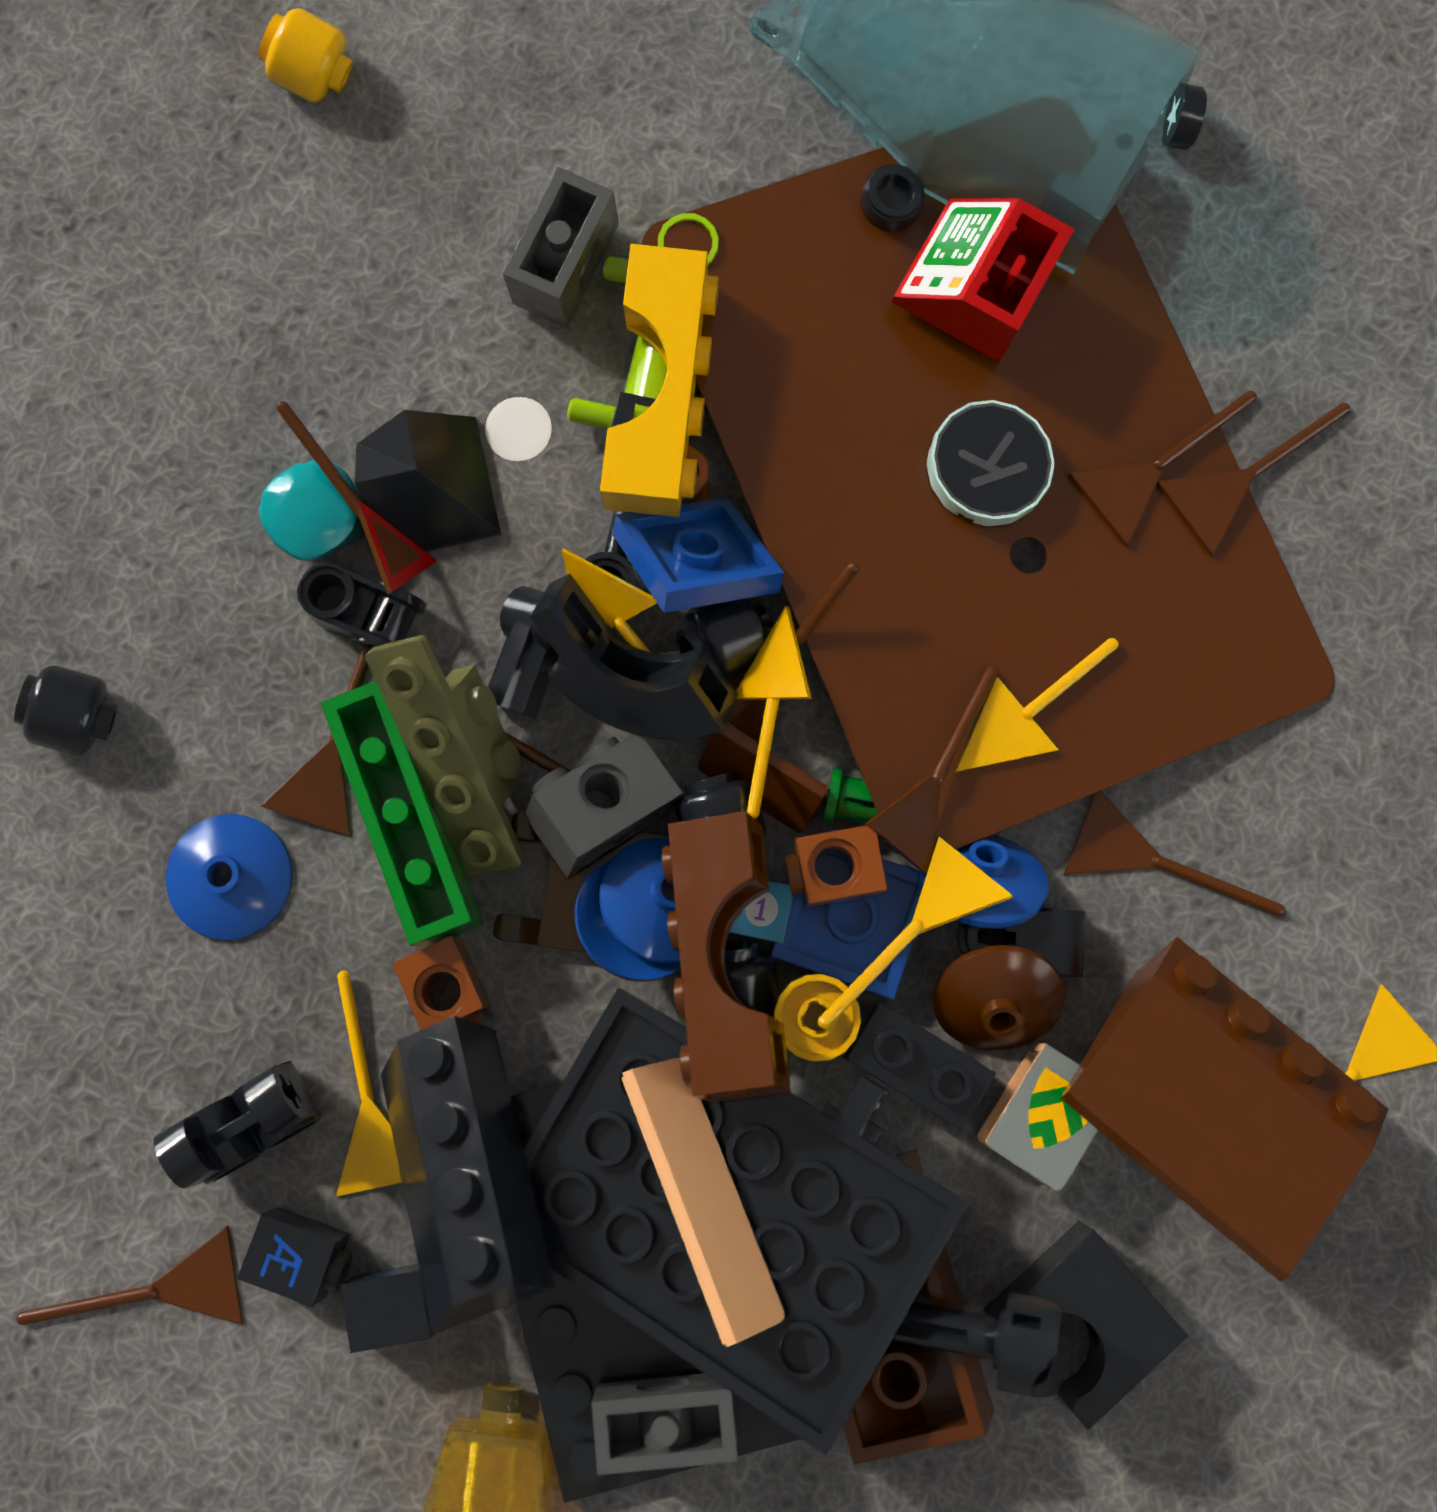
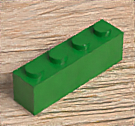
(401, 820)

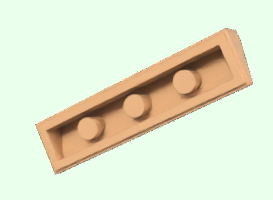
(704, 1202)

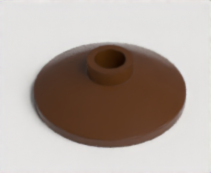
(998, 997)

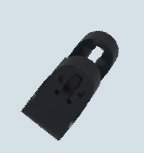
(236, 1128)

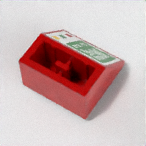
(983, 270)

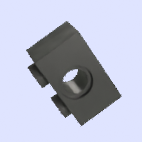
(561, 247)
(582, 833)
(663, 1424)

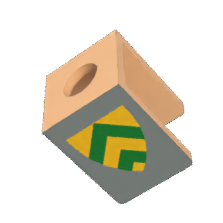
(1033, 1123)

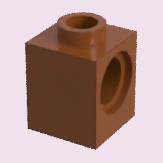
(860, 848)
(423, 967)

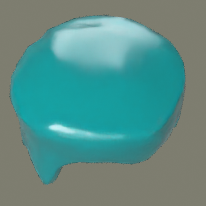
(307, 513)

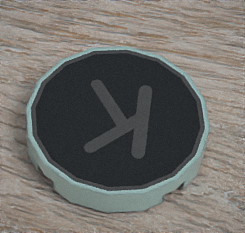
(990, 462)

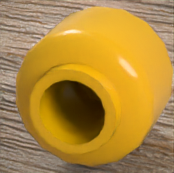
(305, 55)

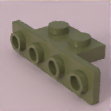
(456, 749)

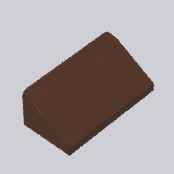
(788, 791)

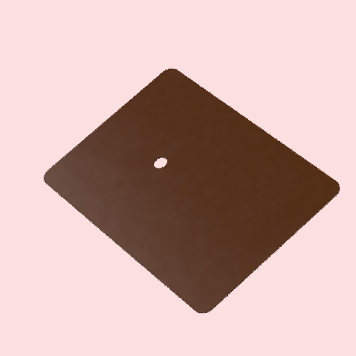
(830, 431)

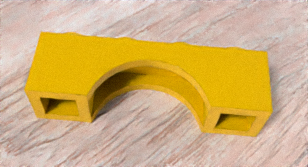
(647, 456)

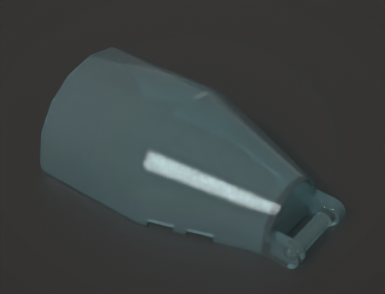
(993, 92)

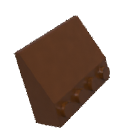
(1226, 1106)

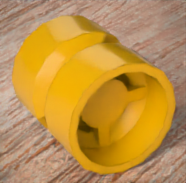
(800, 1009)

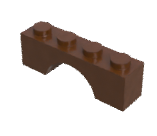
(716, 874)

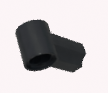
(525, 659)

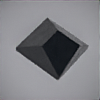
(428, 479)

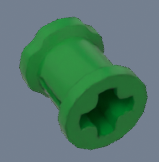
(840, 809)

